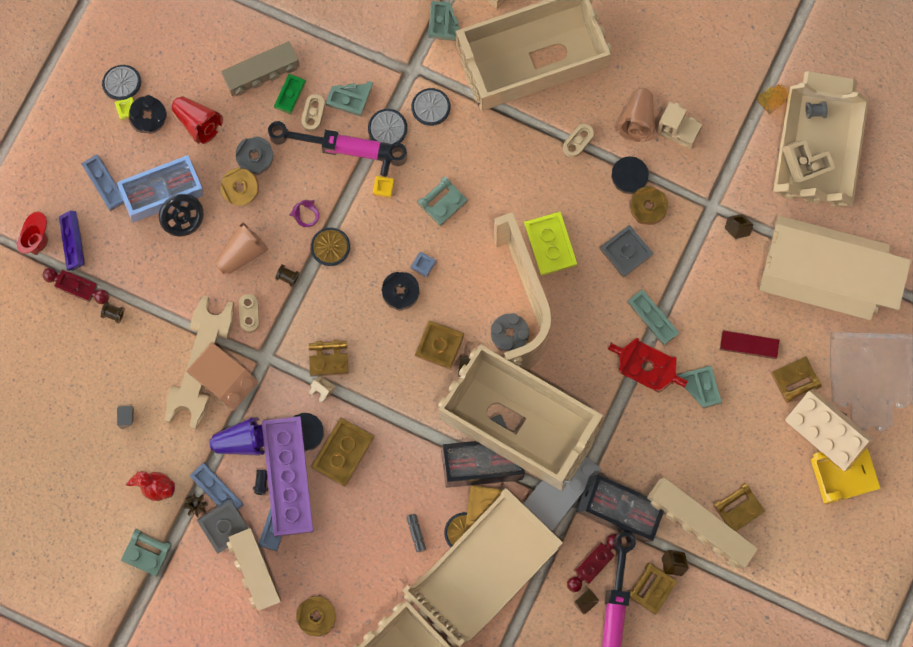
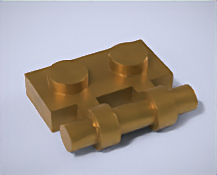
(328, 364)

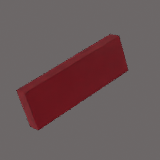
(749, 344)

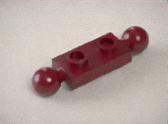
(75, 285)
(592, 564)

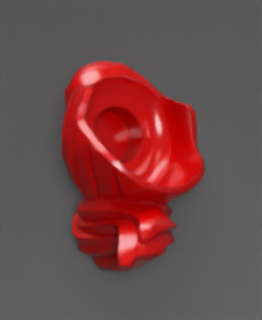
(154, 485)

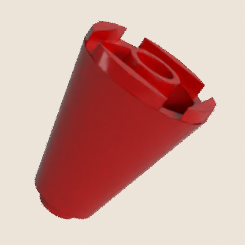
(197, 119)

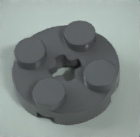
(252, 145)
(505, 322)

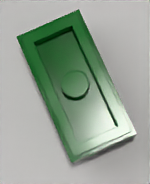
(289, 94)

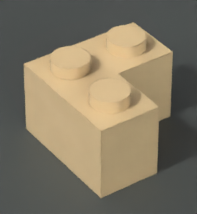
(678, 127)
(802, 164)

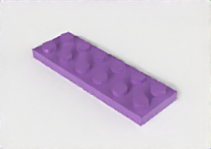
(287, 476)

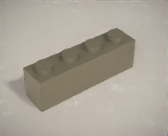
(260, 69)

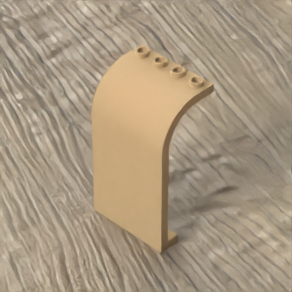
(508, 232)
(484, 569)

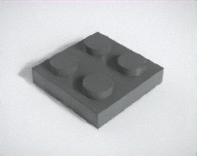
(626, 251)
(221, 524)

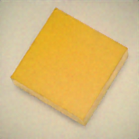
(383, 186)

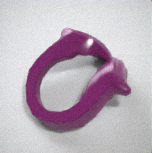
(296, 212)

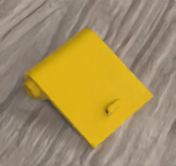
(840, 484)

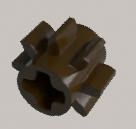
(200, 508)

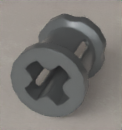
(816, 110)

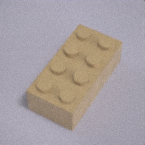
(829, 430)
(254, 569)

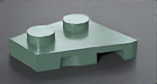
(442, 21)
(350, 98)
(702, 386)

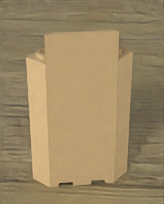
(838, 133)
(833, 269)

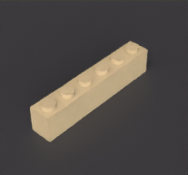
(702, 523)

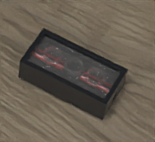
(475, 465)
(620, 508)

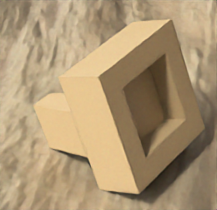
(323, 386)

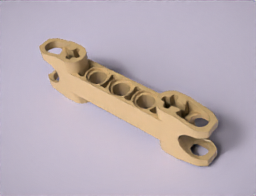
(190, 394)

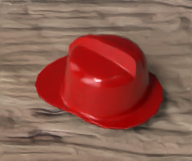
(33, 235)

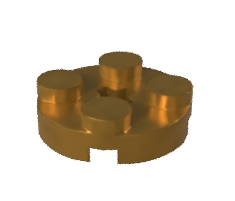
(250, 188)
(655, 197)
(307, 623)

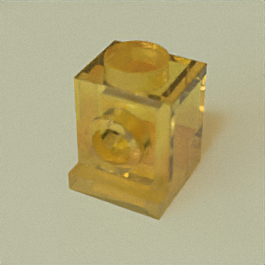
(773, 98)

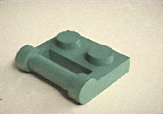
(445, 207)
(142, 558)

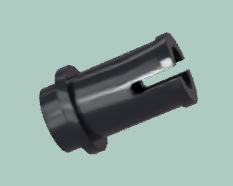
(261, 482)

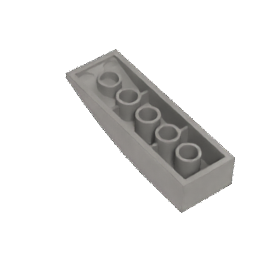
(552, 504)

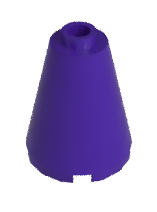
(240, 439)

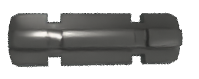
(416, 533)

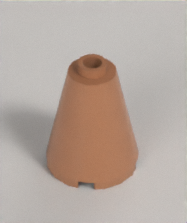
(638, 117)
(240, 249)

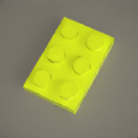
(550, 243)

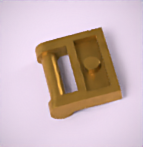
(795, 373)
(744, 512)
(658, 591)

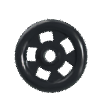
(175, 201)

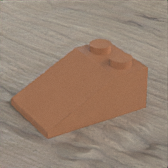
(222, 376)

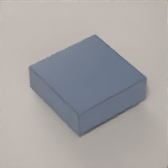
(423, 264)

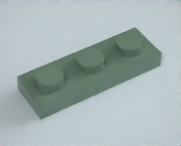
(653, 317)

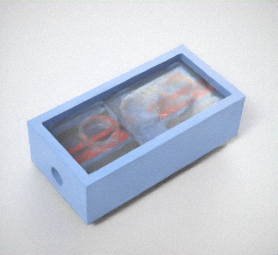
(148, 191)

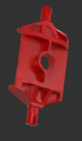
(638, 353)

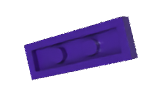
(71, 240)

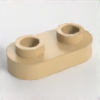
(313, 114)
(575, 140)
(249, 312)

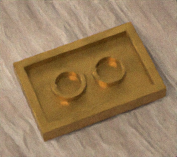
(342, 452)

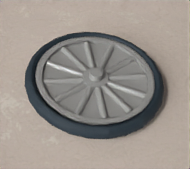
(121, 82)
(430, 106)
(387, 126)

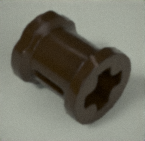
(287, 275)
(112, 312)

